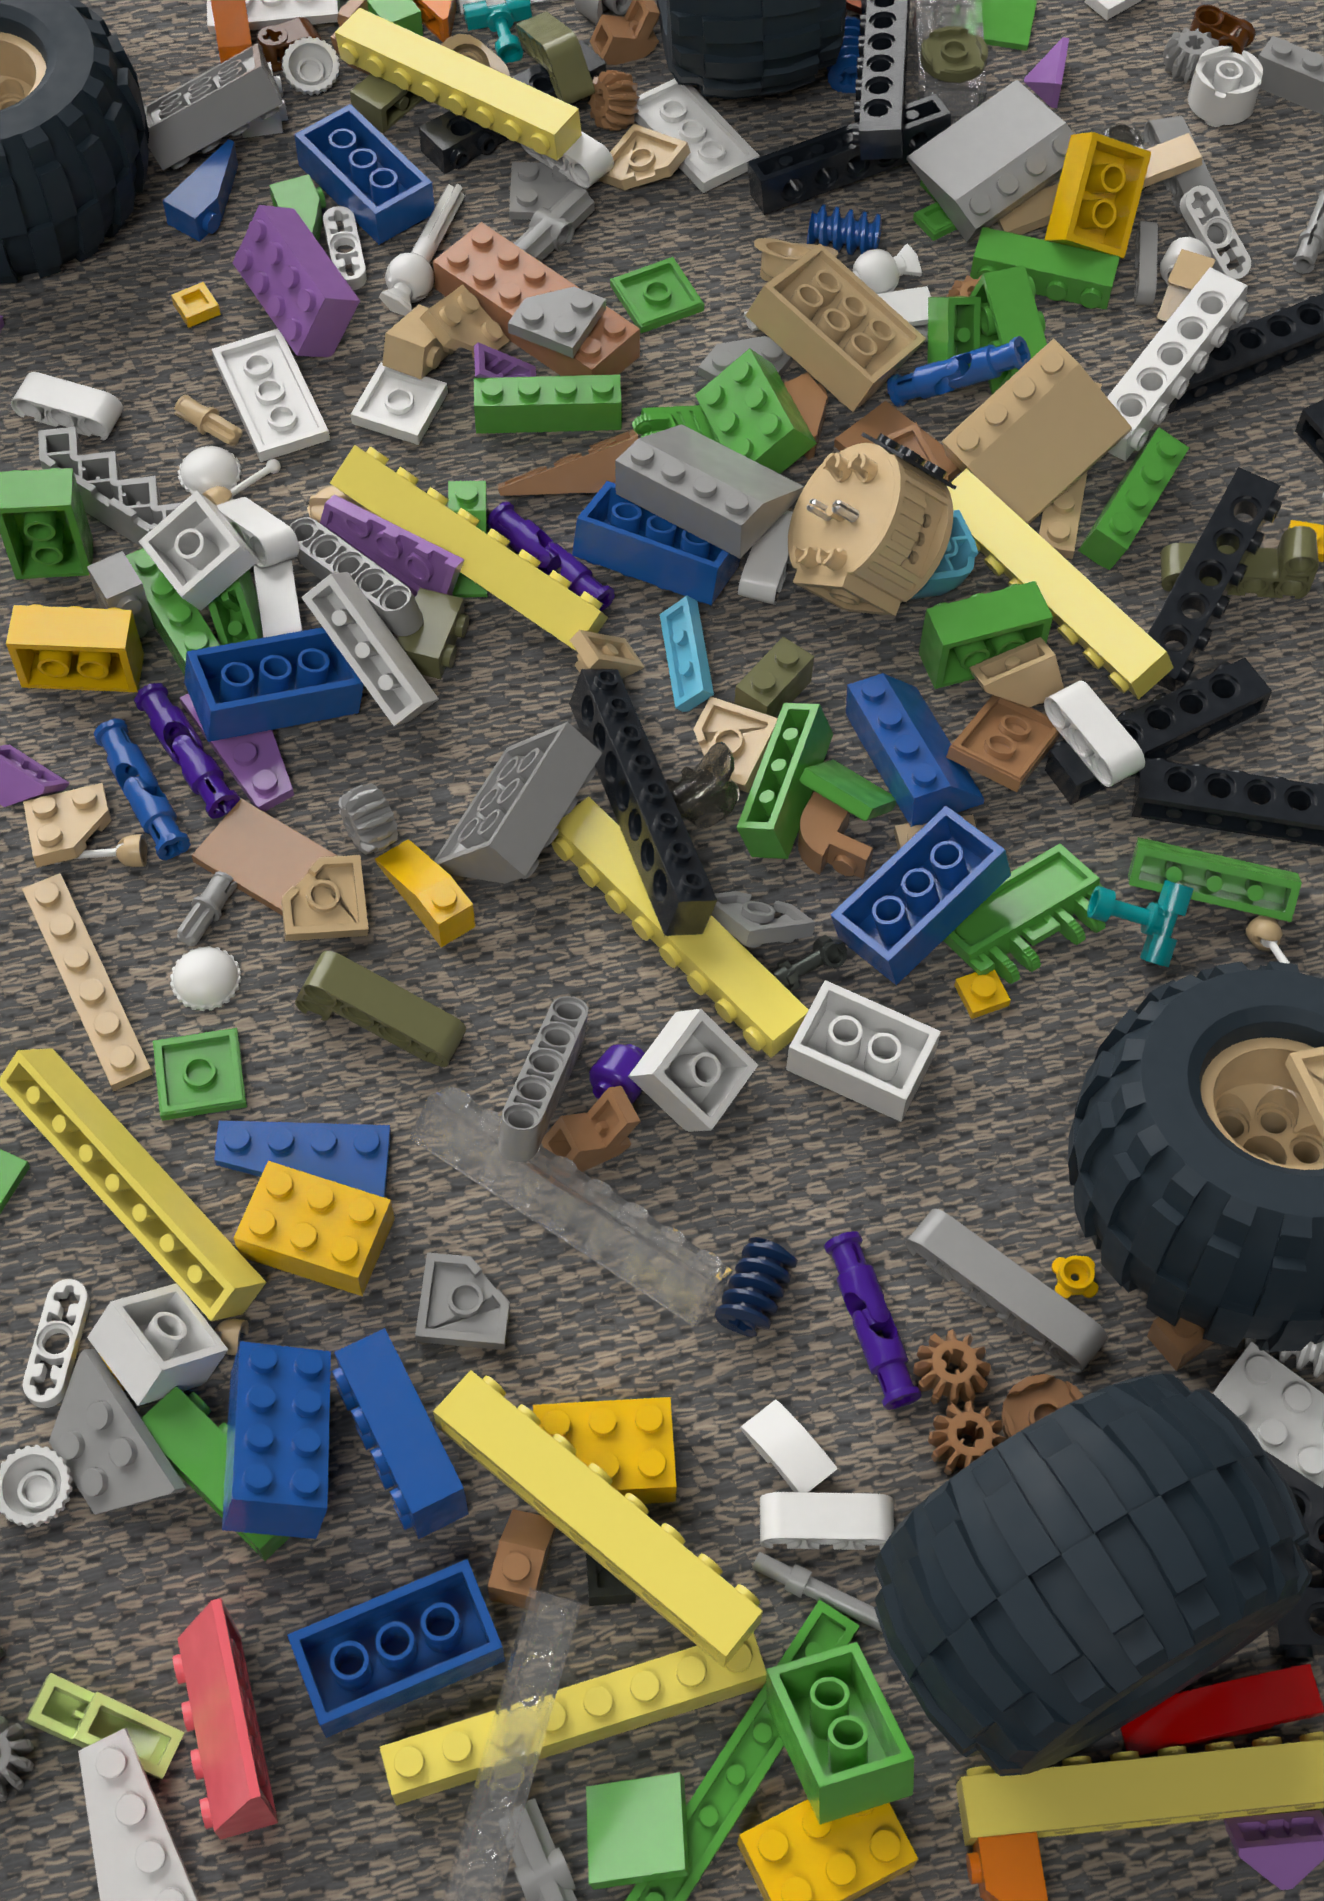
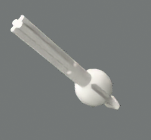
(879, 270)
(411, 274)

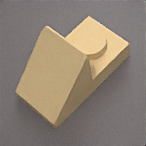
(1183, 278)
(605, 652)

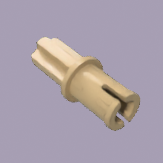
(207, 420)

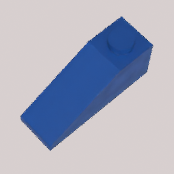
(202, 197)

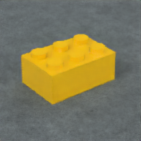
(1098, 194)
(75, 648)
(314, 1228)
(624, 1439)
(828, 1861)

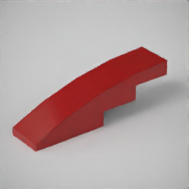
(1226, 1710)

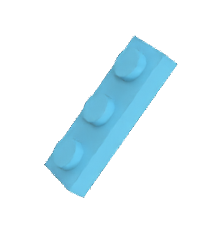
(686, 654)

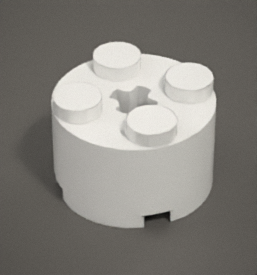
(1225, 86)

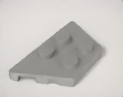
(108, 1443)

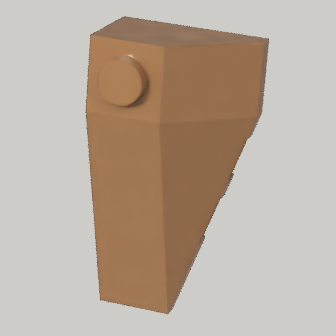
(573, 472)

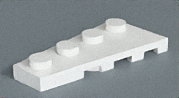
(127, 1829)

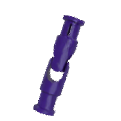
(531, 538)
(197, 767)
(870, 1314)

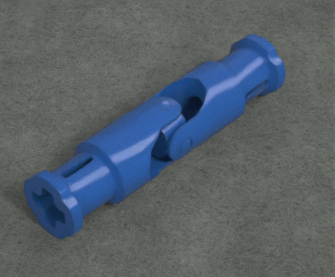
(954, 373)
(142, 791)

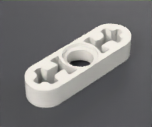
(1219, 219)
(347, 237)
(60, 1376)

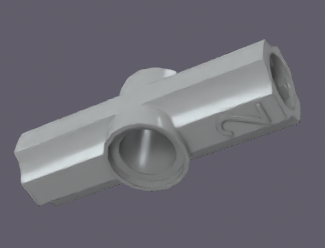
(556, 226)
(540, 1865)

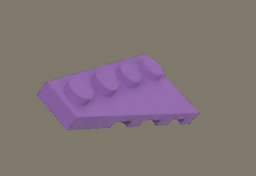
(394, 549)
(253, 763)

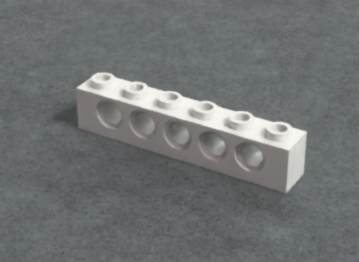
(1175, 355)

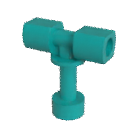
(500, 20)
(1156, 920)

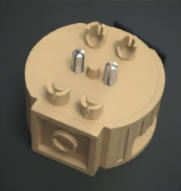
(870, 526)

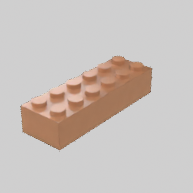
(506, 275)

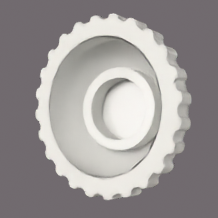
(310, 66)
(209, 468)
(205, 978)
(34, 1486)

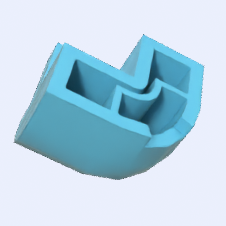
(956, 561)

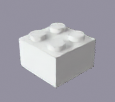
(198, 550)
(693, 1070)
(157, 1343)

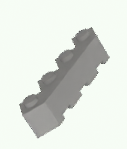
(124, 505)

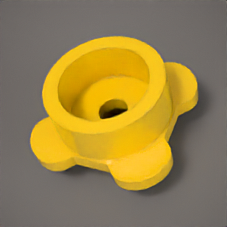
(1083, 1268)

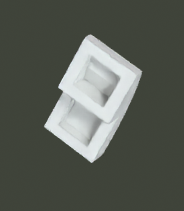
(788, 1447)

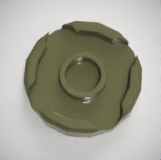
(953, 54)

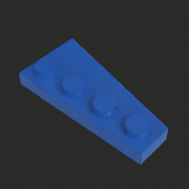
(337, 1152)

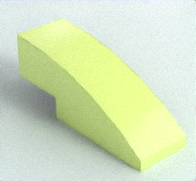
(88, 1717)

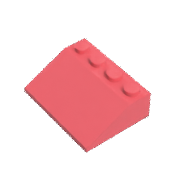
(225, 1725)

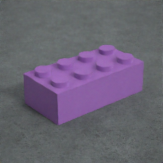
(295, 281)

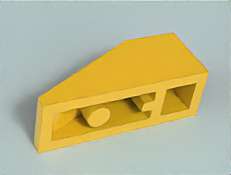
(428, 891)

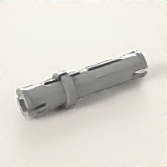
(1311, 240)

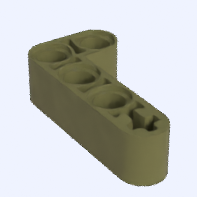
(559, 53)
(1269, 573)
(381, 1008)

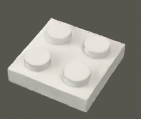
(399, 404)

